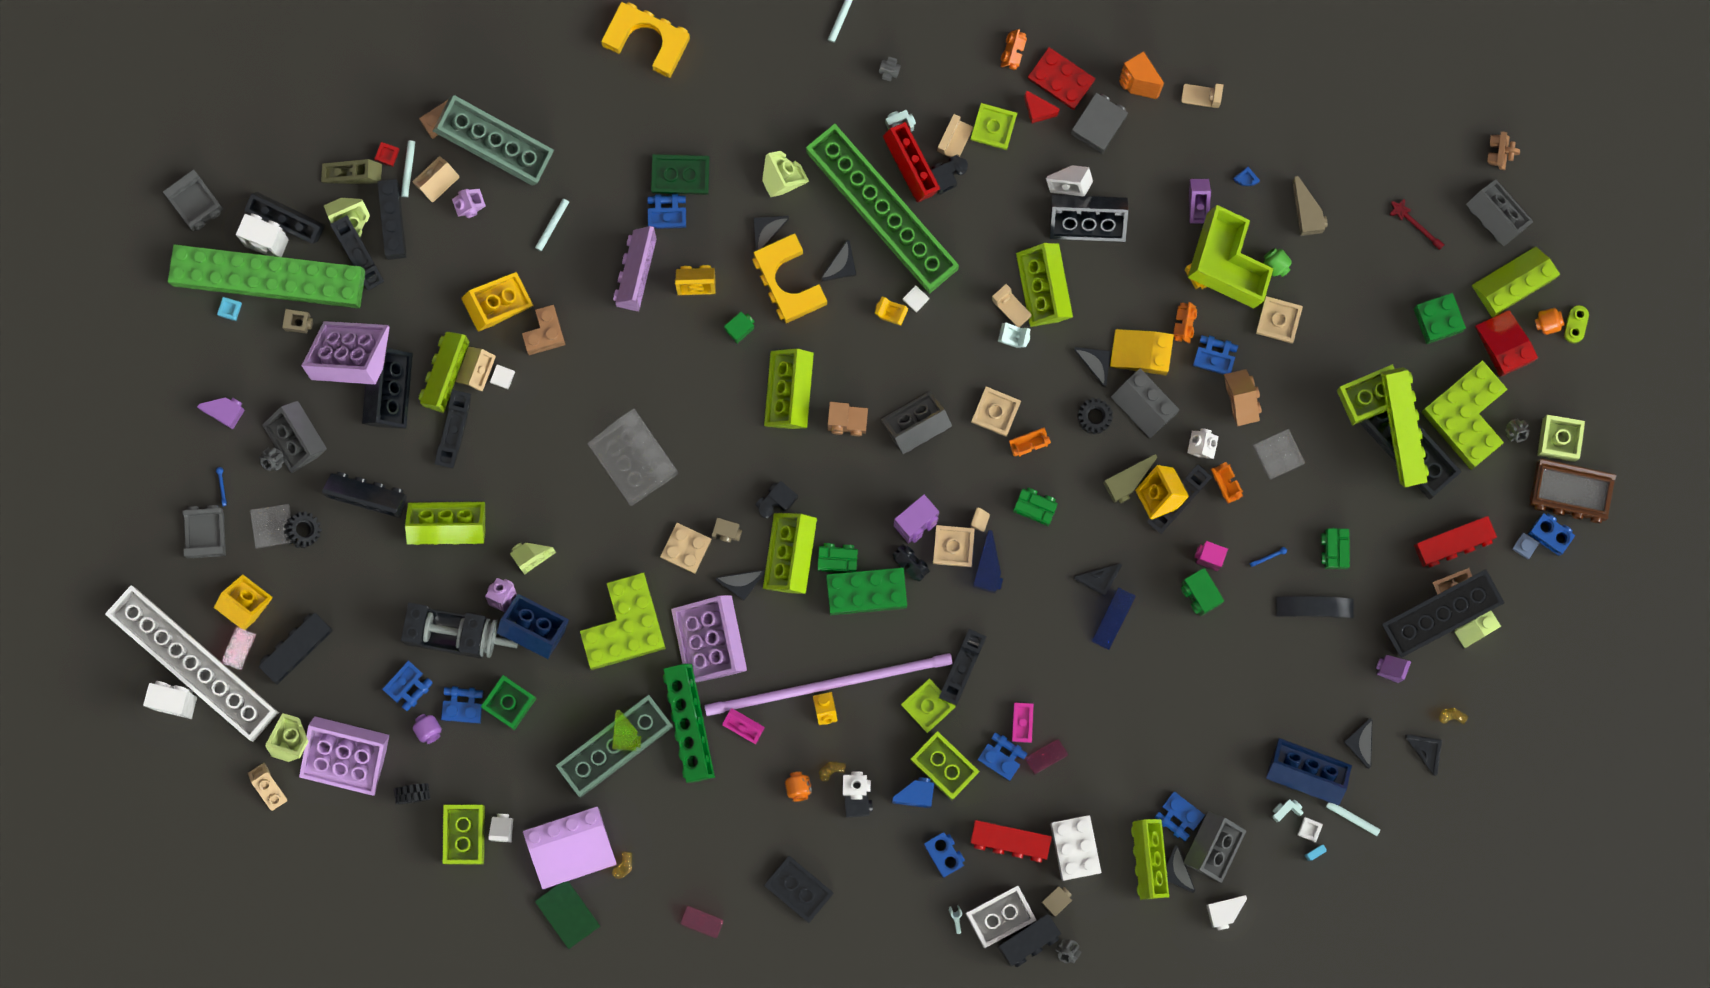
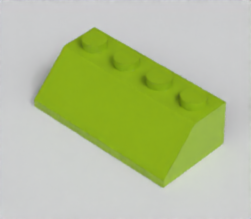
(1515, 281)
(1044, 284)
(444, 372)
(789, 389)
(445, 523)
(790, 553)
(1150, 859)

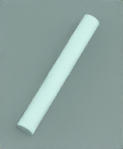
(839, 21)
(408, 169)
(552, 224)
(1353, 818)

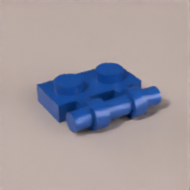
(667, 217)
(1212, 360)
(403, 681)
(462, 711)
(1000, 762)
(1183, 812)

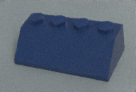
(1309, 772)

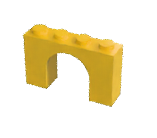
(629, 19)
(790, 305)

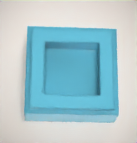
(229, 309)
(1315, 853)

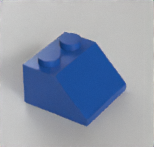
(917, 794)

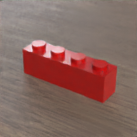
(911, 162)
(1455, 541)
(1011, 840)

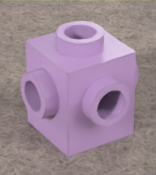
(468, 202)
(501, 594)

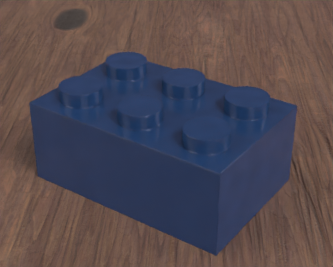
(532, 626)

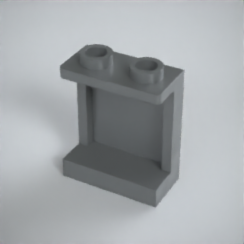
(1099, 122)
(193, 201)
(204, 532)

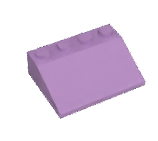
(636, 268)
(347, 353)
(710, 638)
(343, 755)
(570, 847)

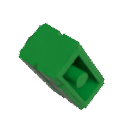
(1035, 506)
(1336, 549)
(837, 559)

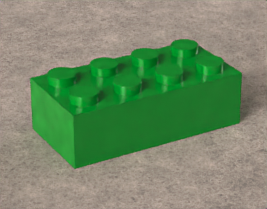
(866, 591)

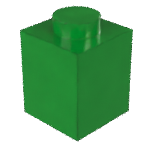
(739, 327)

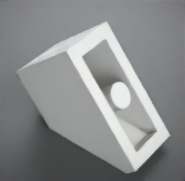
(1070, 181)
(501, 828)
(1225, 912)

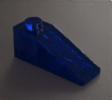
(989, 569)
(1113, 618)

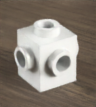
(1203, 444)
(856, 777)

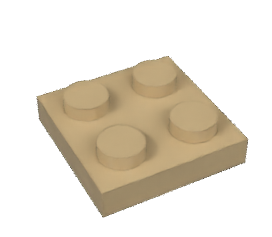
(1279, 319)
(996, 411)
(953, 546)
(685, 548)

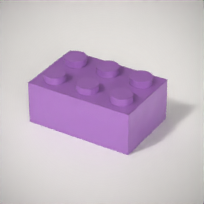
(916, 519)

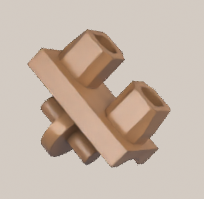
(1502, 142)

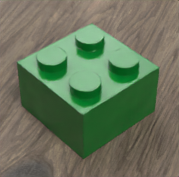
(1439, 318)
(1201, 592)
(508, 702)

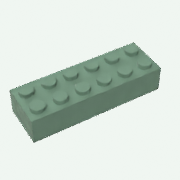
(493, 140)
(598, 760)

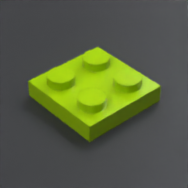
(993, 126)
(926, 706)

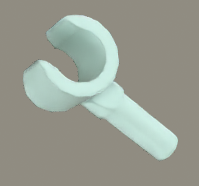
(956, 916)

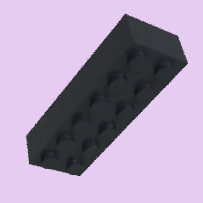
(1439, 465)
(1443, 613)

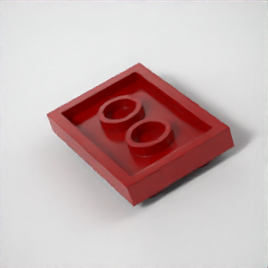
(1061, 78)

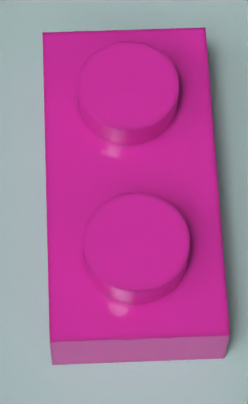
(1022, 722)
(743, 726)

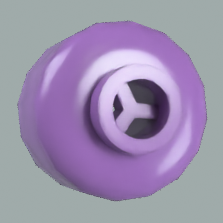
(427, 728)

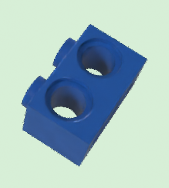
(1548, 538)
(939, 856)

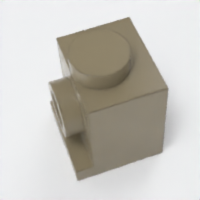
(292, 317)
(726, 530)

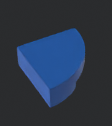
(1246, 178)

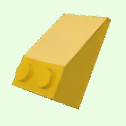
(695, 281)
(496, 301)
(1142, 350)

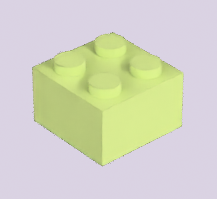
(1561, 438)

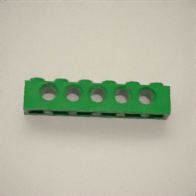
(696, 730)

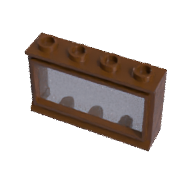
(1572, 490)

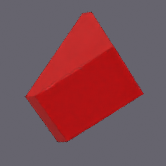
(1039, 109)

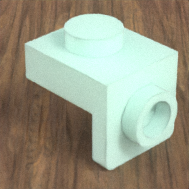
(898, 118)
(1014, 335)
(1281, 810)

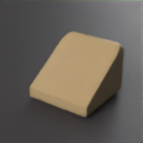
(980, 519)

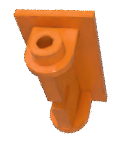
(1015, 41)
(1187, 314)
(1024, 443)
(1230, 490)

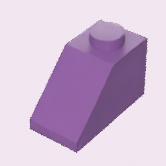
(1199, 200)
(223, 410)
(1393, 668)

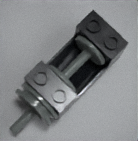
(451, 632)

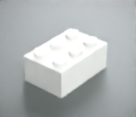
(262, 236)
(170, 699)
(1075, 848)
(1001, 916)

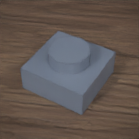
(1525, 546)

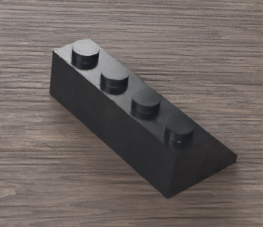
(1088, 218)
(389, 398)
(365, 495)

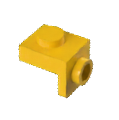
(891, 311)
(825, 708)

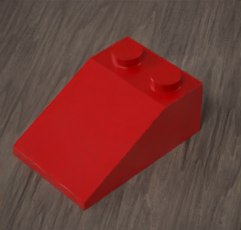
(1506, 343)

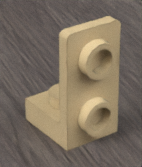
(1202, 95)
(1011, 306)
(267, 787)

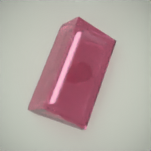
(238, 648)
(1046, 756)
(702, 922)

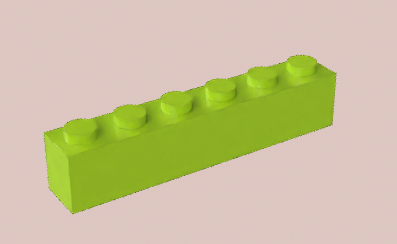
(1404, 427)

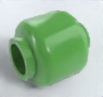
(1279, 261)

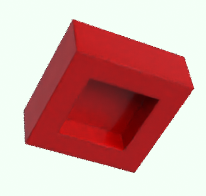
(387, 154)

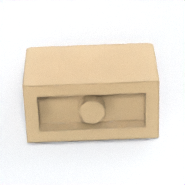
(955, 137)
(436, 179)
(475, 368)

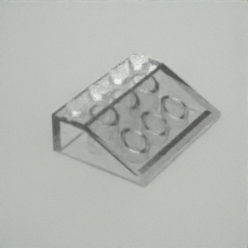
(632, 457)

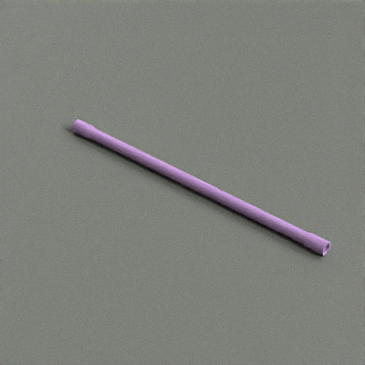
(721, 707)

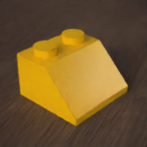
(1161, 491)
(242, 602)

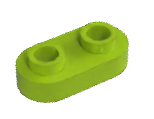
(1576, 323)

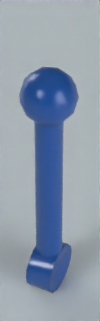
(219, 471)
(1283, 550)

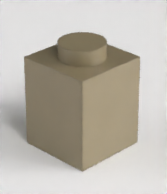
(1057, 900)

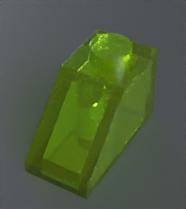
(625, 734)

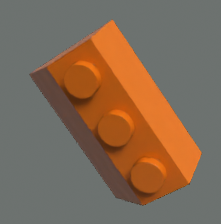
(1141, 77)

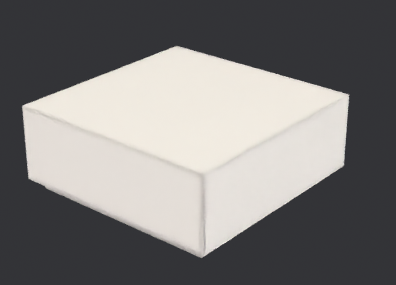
(916, 299)
(502, 377)
(1310, 829)

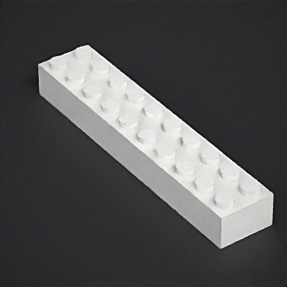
(192, 663)

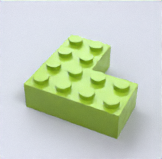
(1220, 261)
(1458, 417)
(634, 631)

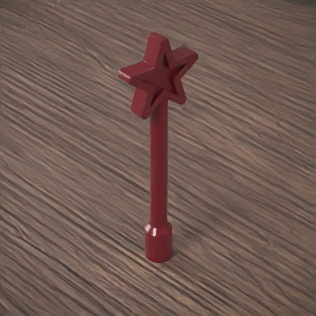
(1402, 211)

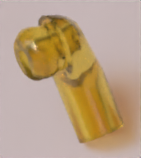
(1452, 713)
(830, 768)
(624, 868)

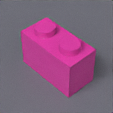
(1211, 555)

